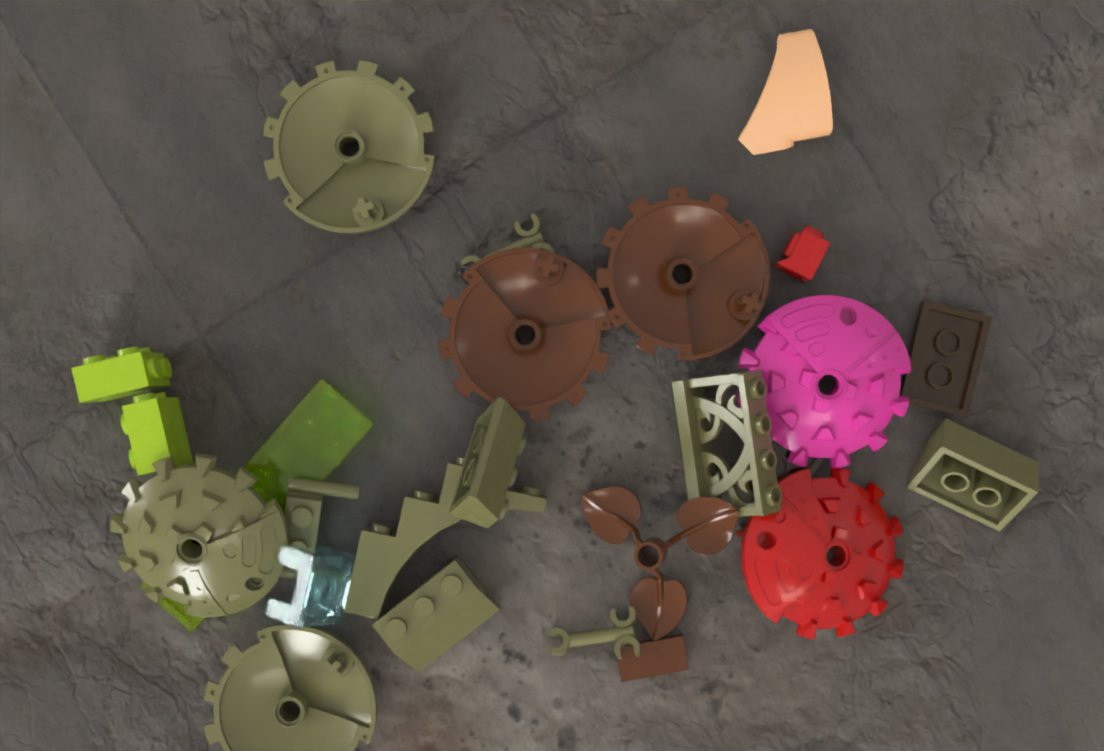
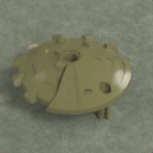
(309, 143)
(220, 511)
(296, 666)

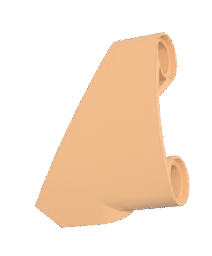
(794, 99)

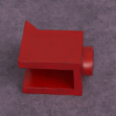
(803, 254)

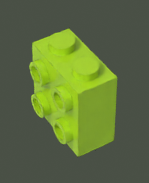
(121, 376)
(155, 431)

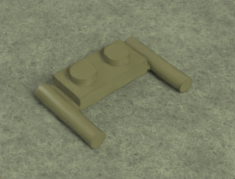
(304, 512)

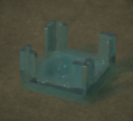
(319, 587)

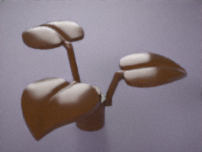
(704, 521)

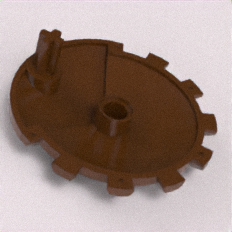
(724, 268)
(534, 291)

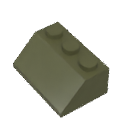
(489, 465)
(974, 475)
(436, 615)

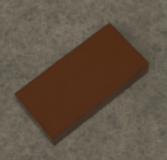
(656, 658)

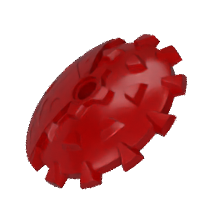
(788, 553)

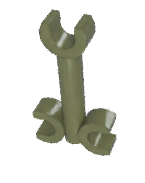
(531, 239)
(622, 633)

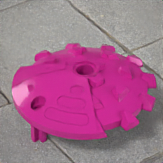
(838, 339)

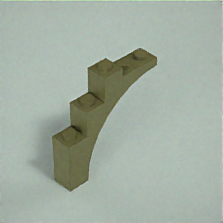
(385, 552)

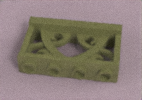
(749, 422)

